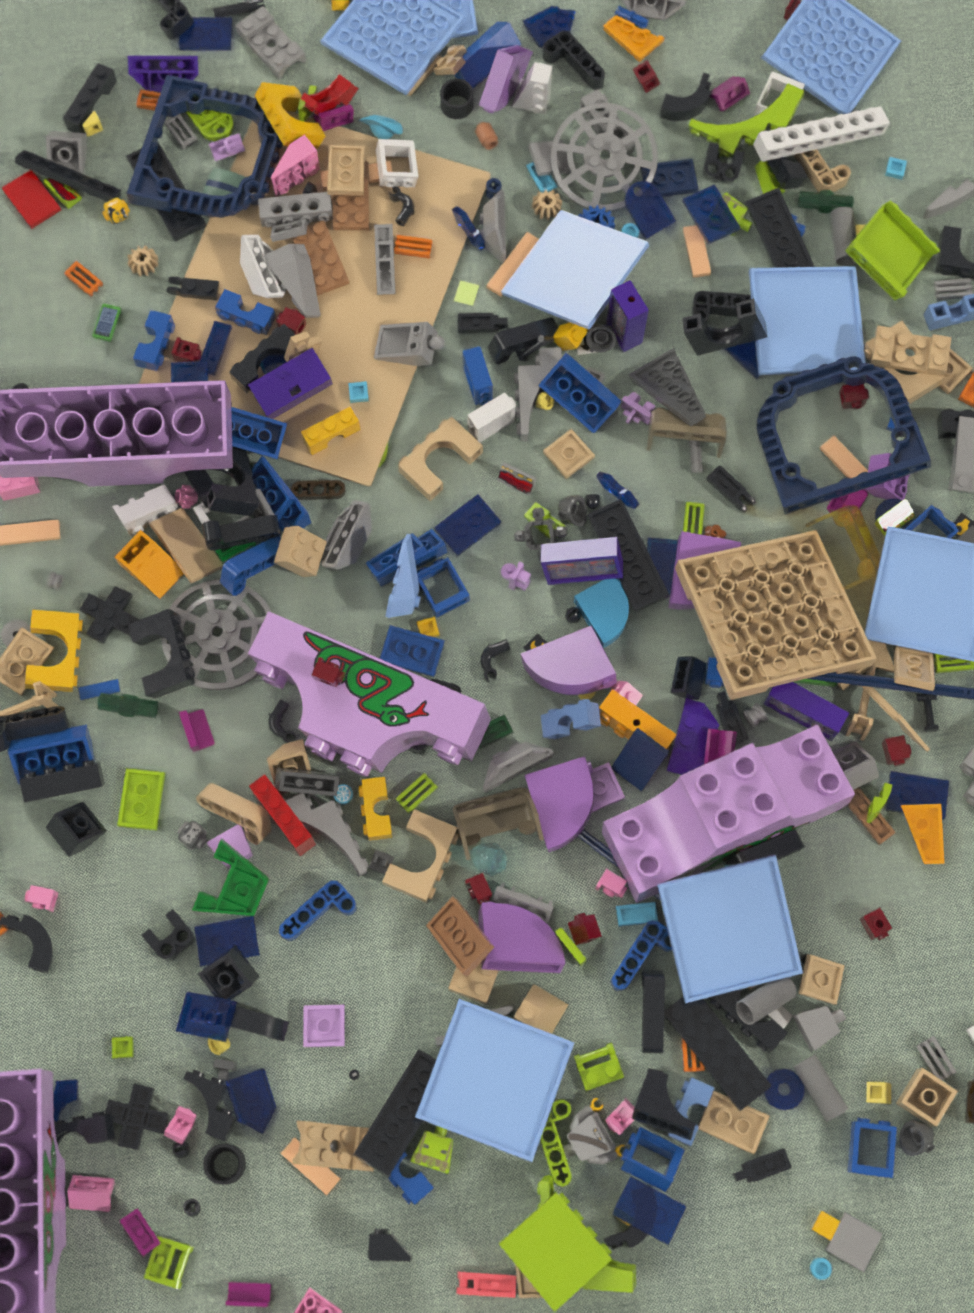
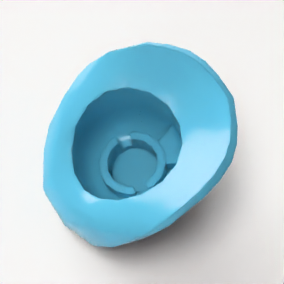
(382, 126)

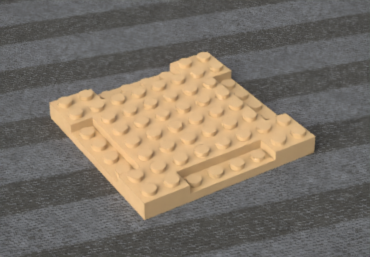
(774, 613)

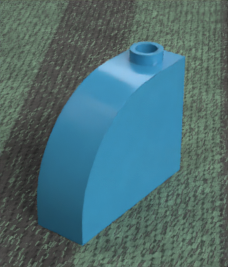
(605, 609)

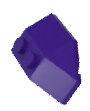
(152, 70)
(691, 737)

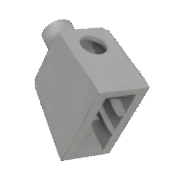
(819, 1025)

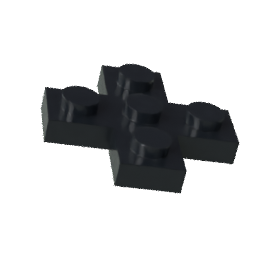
(108, 614)
(136, 1117)

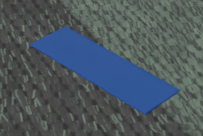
(95, 689)

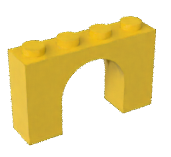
(275, 101)
(66, 627)

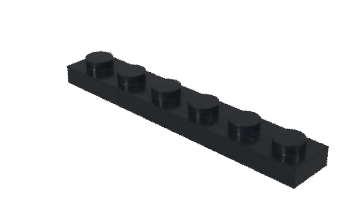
(67, 176)

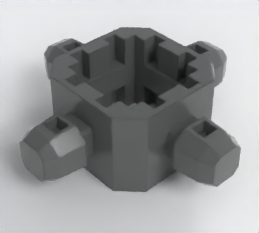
(538, 514)

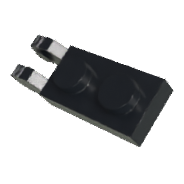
(194, 288)
(730, 488)

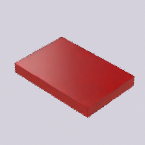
(31, 199)

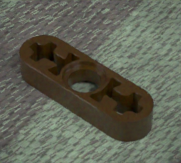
(331, 483)

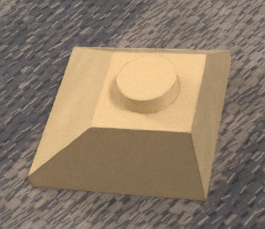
(289, 756)
(541, 1010)

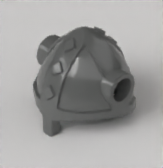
(601, 338)
(571, 512)
(916, 1138)

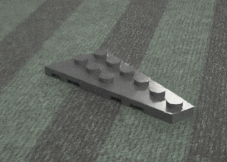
(670, 386)

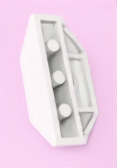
(256, 268)

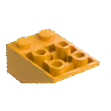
(149, 564)

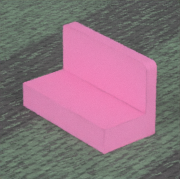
(90, 1193)

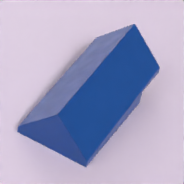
(482, 52)
(279, 496)
(425, 548)

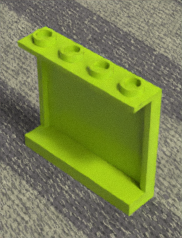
(892, 249)
(556, 1250)

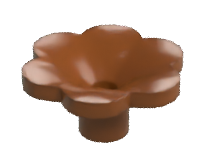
(709, 531)

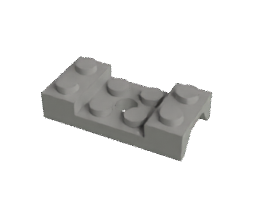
(259, 31)

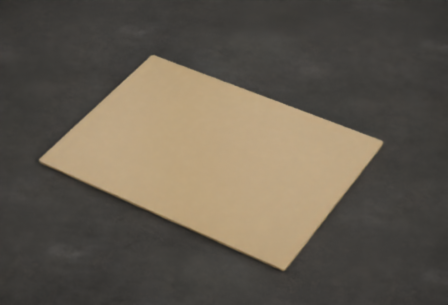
(348, 314)

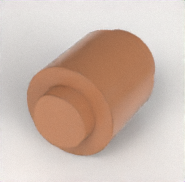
(486, 135)

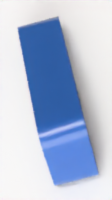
(248, 564)
(314, 913)
(639, 957)

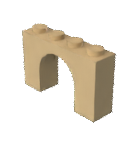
(913, 385)
(448, 435)
(421, 884)

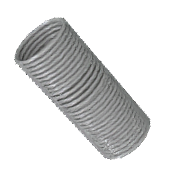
(843, 234)
(765, 1000)
(817, 1080)

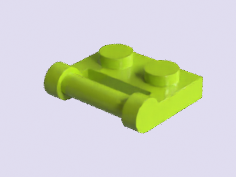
(601, 1073)
(161, 1261)

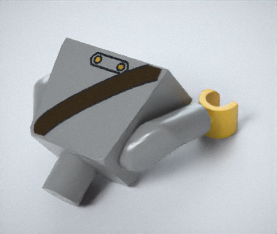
(590, 1138)

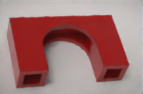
(282, 815)

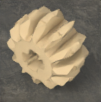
(553, 204)
(142, 261)

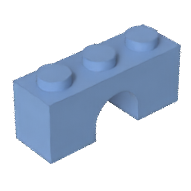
(941, 315)
(557, 721)
(693, 1093)

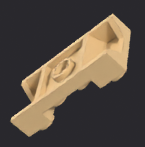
(930, 352)
(316, 1141)

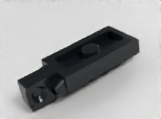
(481, 323)
(730, 717)
(764, 1166)

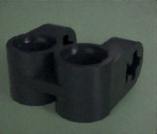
(721, 167)
(172, 939)

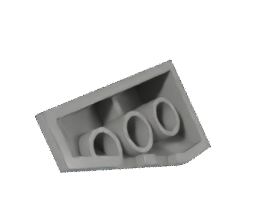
(295, 272)
(963, 458)

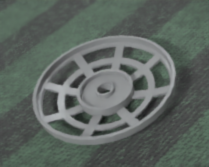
(593, 161)
(218, 645)

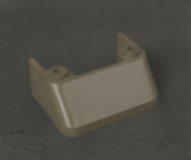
(667, 425)
(496, 815)

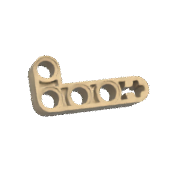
(825, 174)
(238, 810)

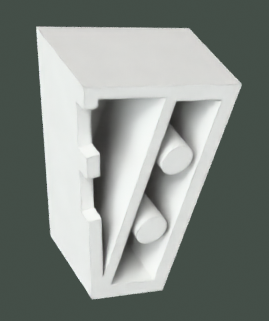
(535, 89)
(141, 512)

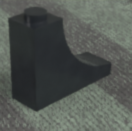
(656, 1109)

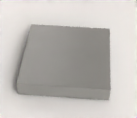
(542, 158)
(854, 1242)

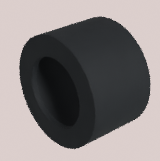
(453, 88)
(210, 1157)

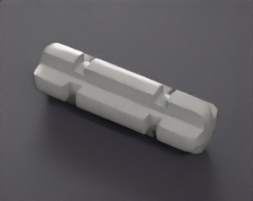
(696, 457)

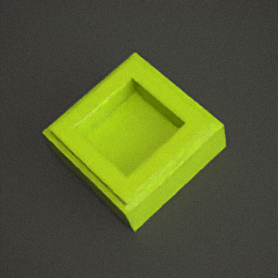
(122, 1047)

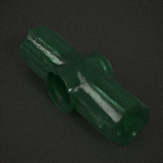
(824, 201)
(127, 705)

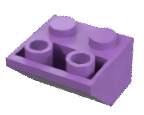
(889, 490)

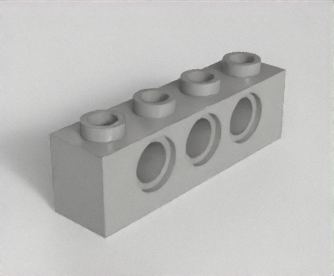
(597, 97)
(300, 202)

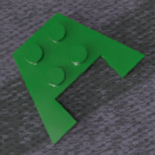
(241, 889)

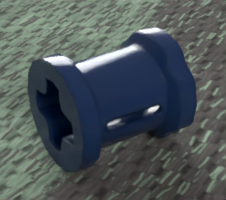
(491, 190)

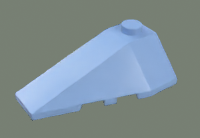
(406, 587)

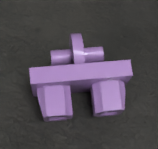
(226, 147)
(634, 410)
(517, 576)

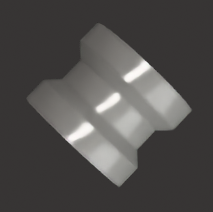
(755, 715)

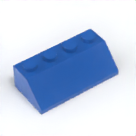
(580, 393)
(257, 433)
(51, 751)

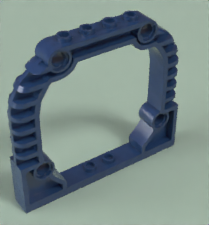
(189, 95)
(799, 493)

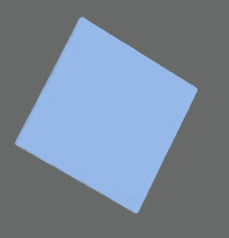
(574, 269)
(808, 317)
(924, 594)
(730, 928)
(495, 1080)

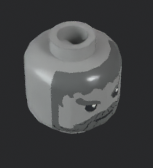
(192, 835)

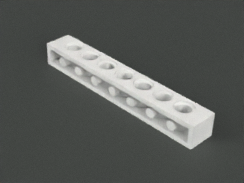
(821, 133)

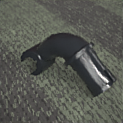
(407, 207)
(489, 653)
(275, 720)

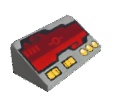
(516, 479)

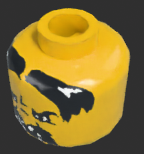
(115, 210)

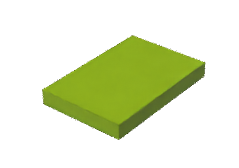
(141, 799)

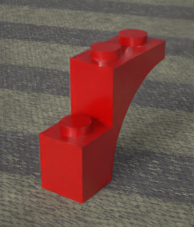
(338, 91)

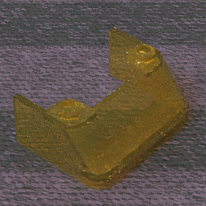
(861, 538)

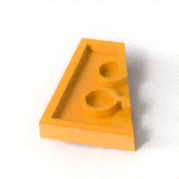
(631, 38)
(927, 830)

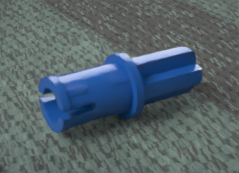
(632, 17)

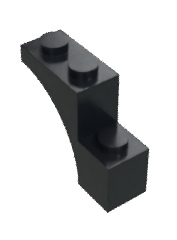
(219, 1122)

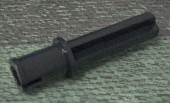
(238, 8)

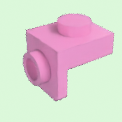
(627, 691)
(620, 1117)
(180, 1125)

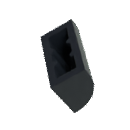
(688, 677)

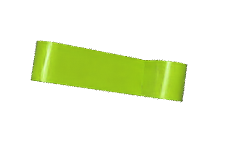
(556, 1144)

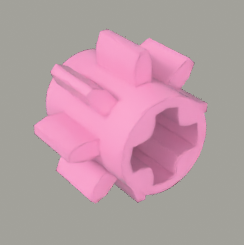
(186, 496)

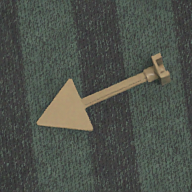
(43, 697)
(887, 708)
(860, 721)

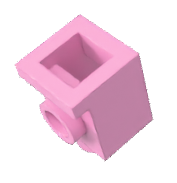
(612, 884)
(41, 897)

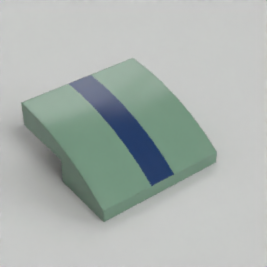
(222, 182)

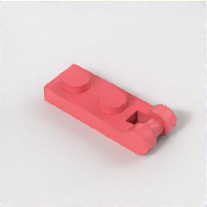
(487, 1284)

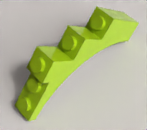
(731, 135)
(615, 1275)

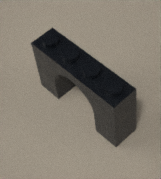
(950, 259)
(708, 339)
(239, 498)
(178, 671)

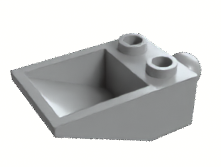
(408, 343)

